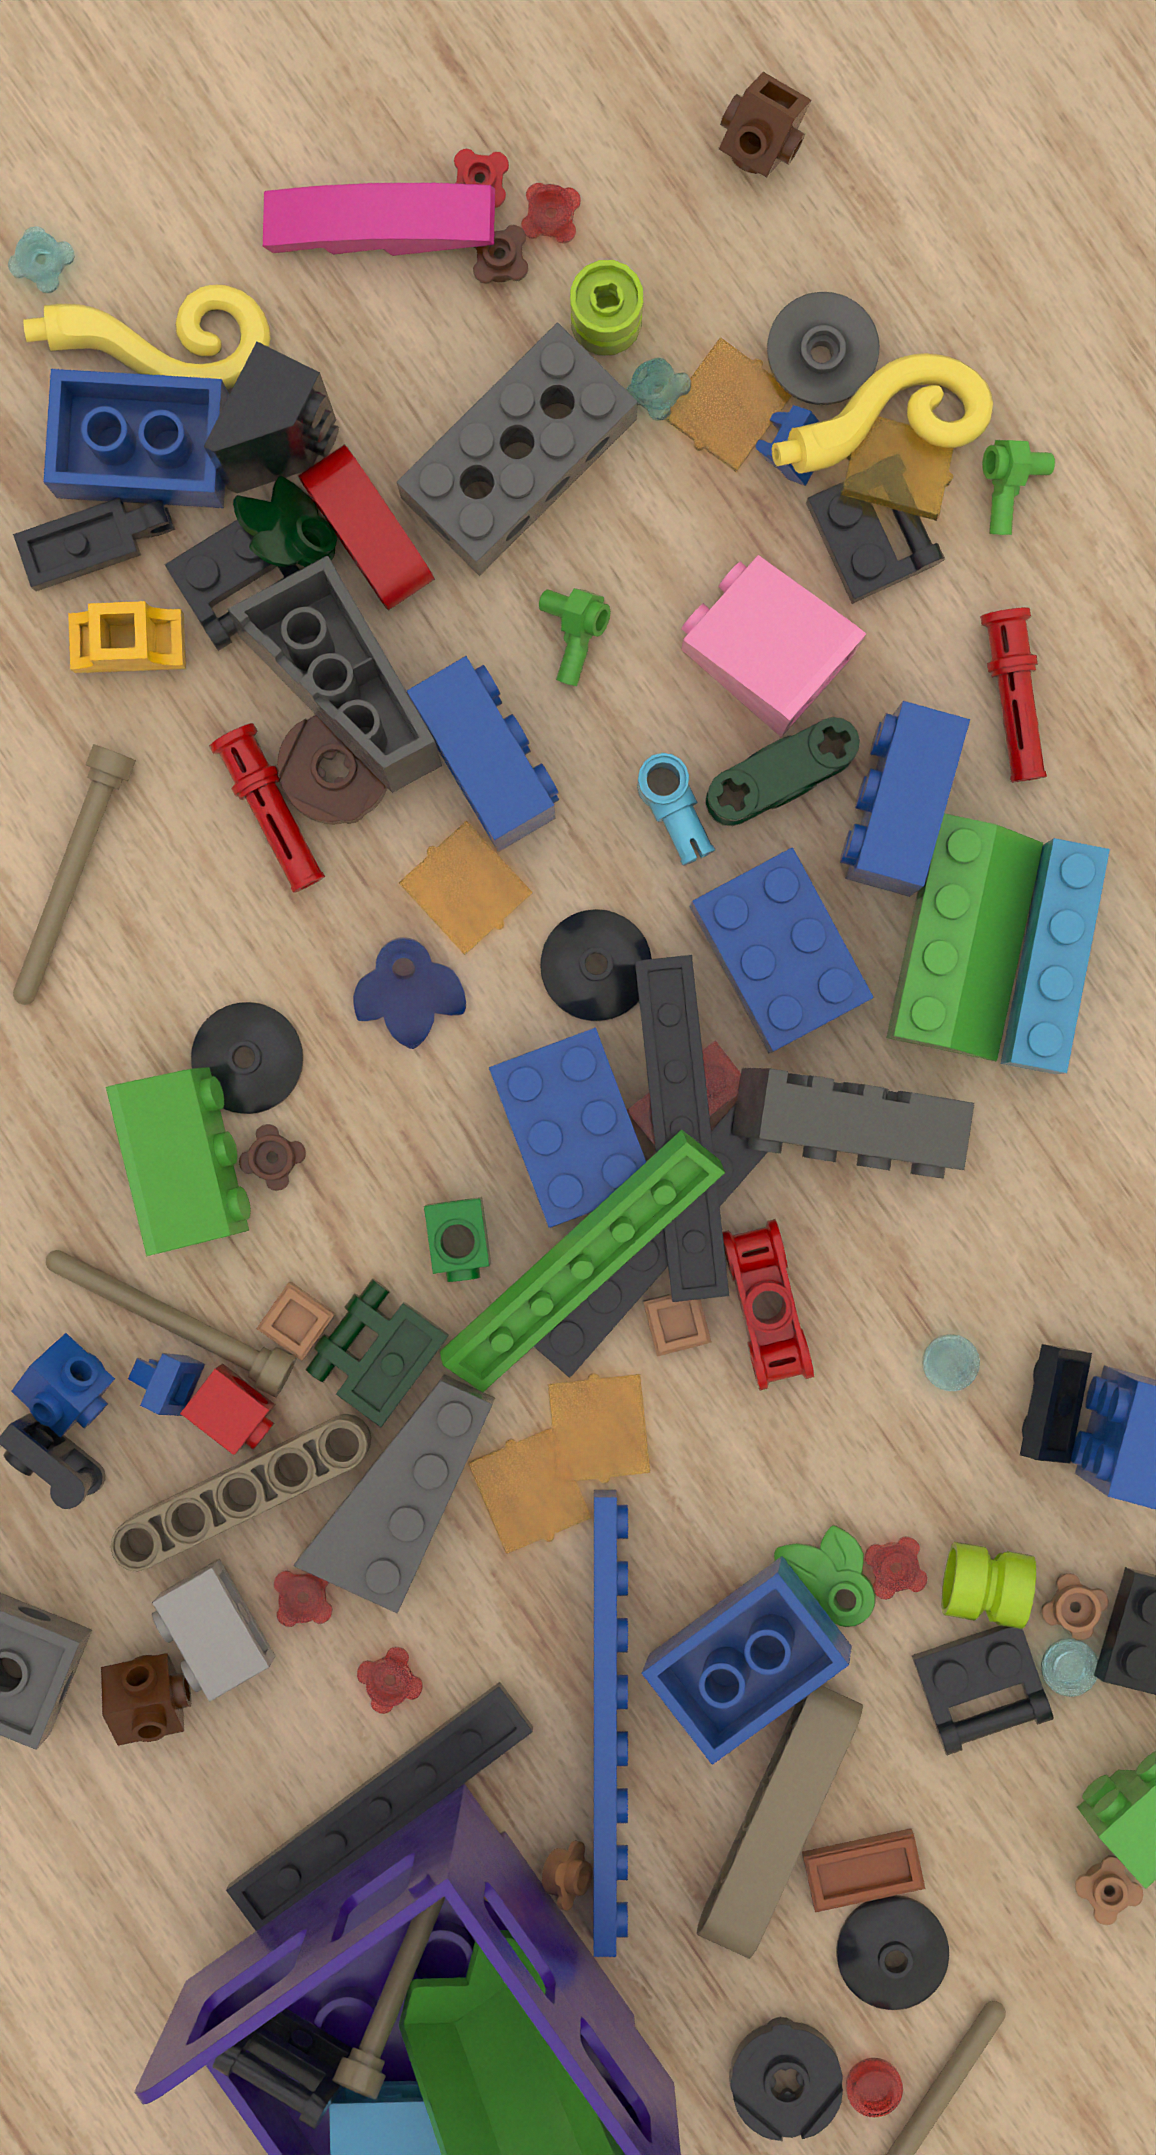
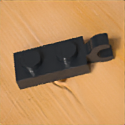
(88, 541)

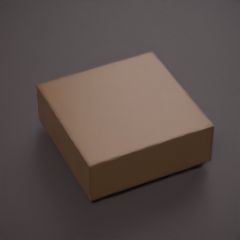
(296, 1321)
(676, 1324)

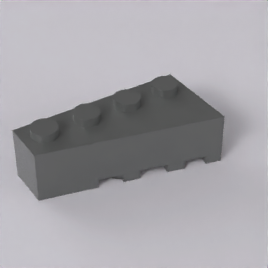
(332, 662)
(852, 1119)
(392, 1512)

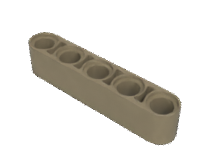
(219, 1508)
(779, 1821)

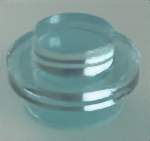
(951, 1362)
(1069, 1667)

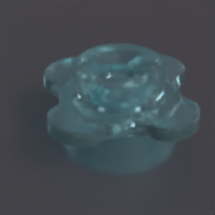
(37, 243)
(653, 375)

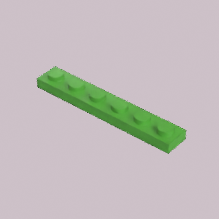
(582, 1261)

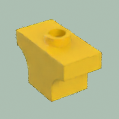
(126, 638)

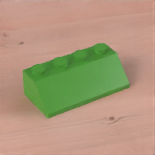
(965, 939)

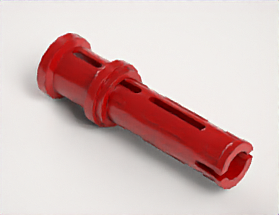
(1013, 668)
(257, 784)

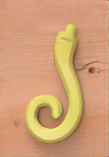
(90, 328)
(833, 440)

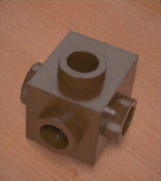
(764, 125)
(144, 1699)

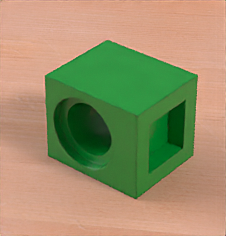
(461, 1212)

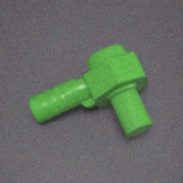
(1009, 466)
(582, 617)

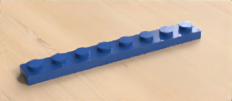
(610, 1745)

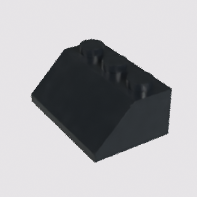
(271, 422)

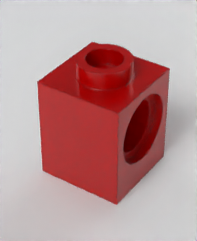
(230, 1410)

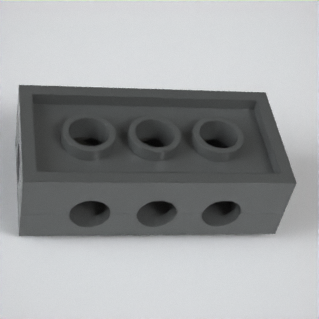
(511, 413)
(48, 1656)

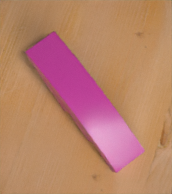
(379, 216)

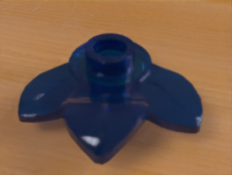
(411, 999)

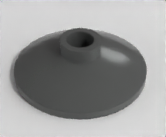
(829, 322)

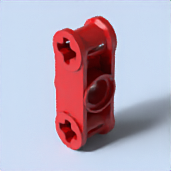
(777, 1343)

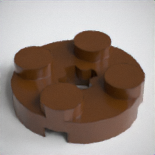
(304, 781)

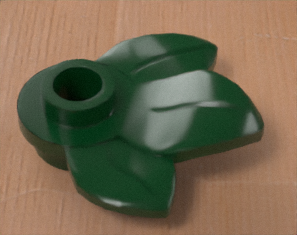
(287, 527)

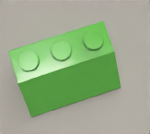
(179, 1159)

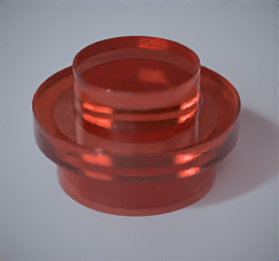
(874, 2087)

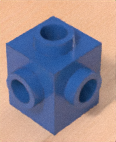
(64, 1386)

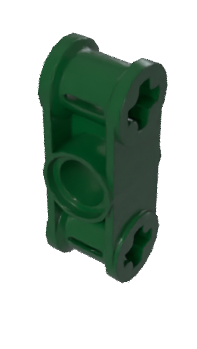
(782, 771)

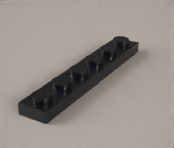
(679, 1104)
(596, 1316)
(381, 1805)

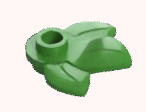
(830, 1569)

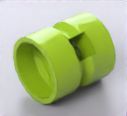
(606, 307)
(982, 1584)

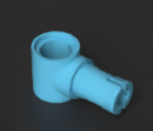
(675, 809)

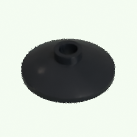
(565, 972)
(275, 1048)
(885, 1927)

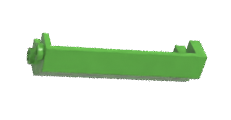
(490, 2071)

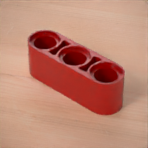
(366, 527)

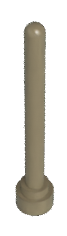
(106, 773)
(266, 1367)
(363, 2067)
(949, 2080)

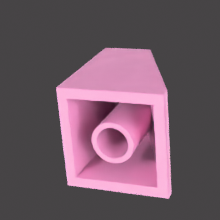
(770, 642)

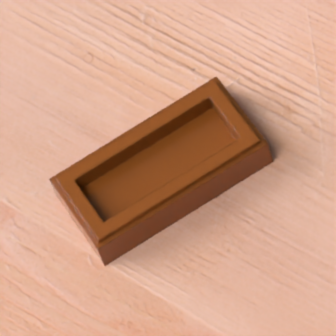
(863, 1870)

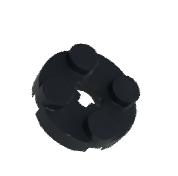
(788, 2113)

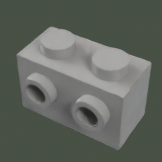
(212, 1631)

